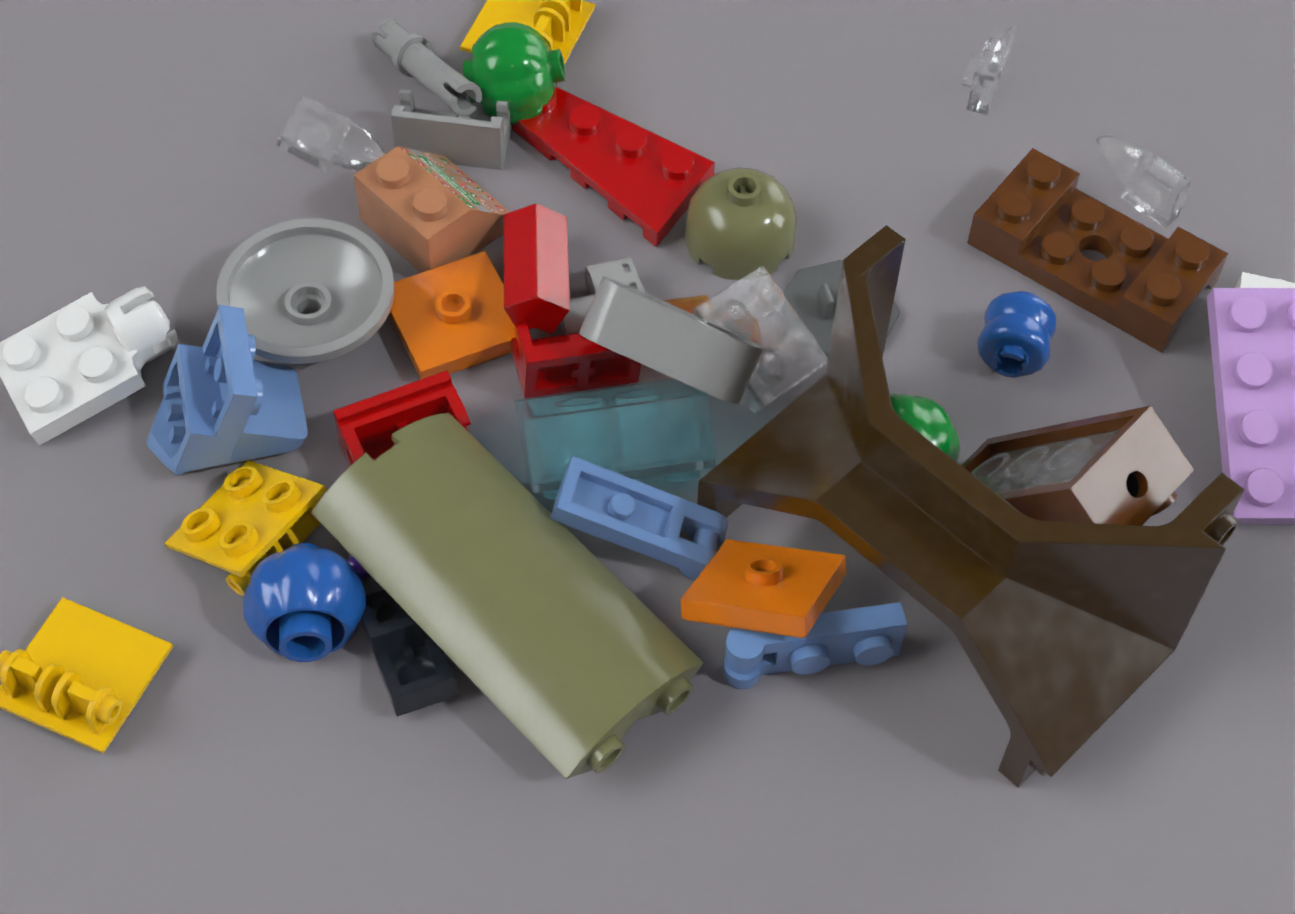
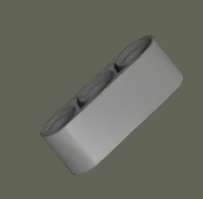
(671, 340)

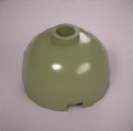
(740, 223)

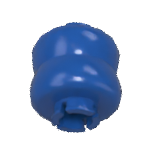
(1017, 334)

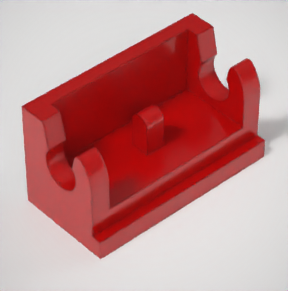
(567, 364)
(372, 421)

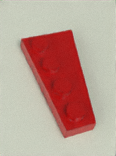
(621, 161)

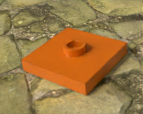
(452, 316)
(764, 588)

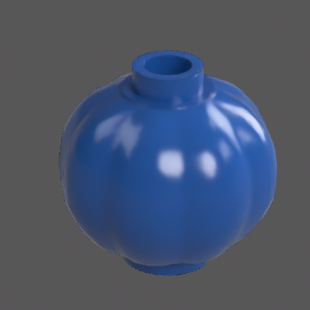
(304, 602)

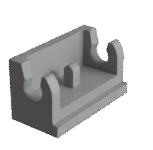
(461, 139)

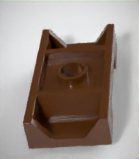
(1042, 225)

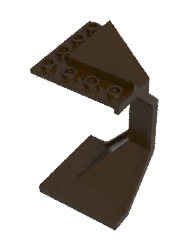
(1045, 610)

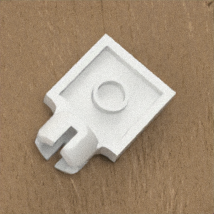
(82, 359)

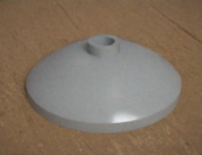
(304, 270)

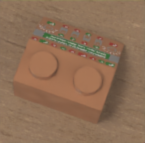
(426, 207)

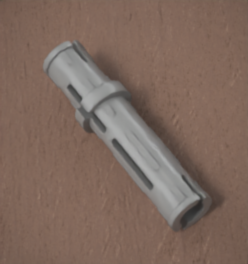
(416, 58)

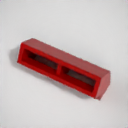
(536, 267)

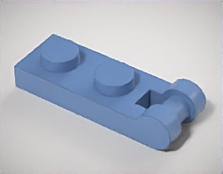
(638, 516)
(837, 637)

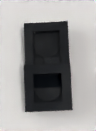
(406, 656)

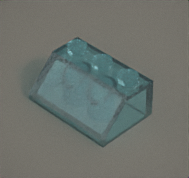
(623, 428)

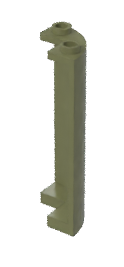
(508, 593)

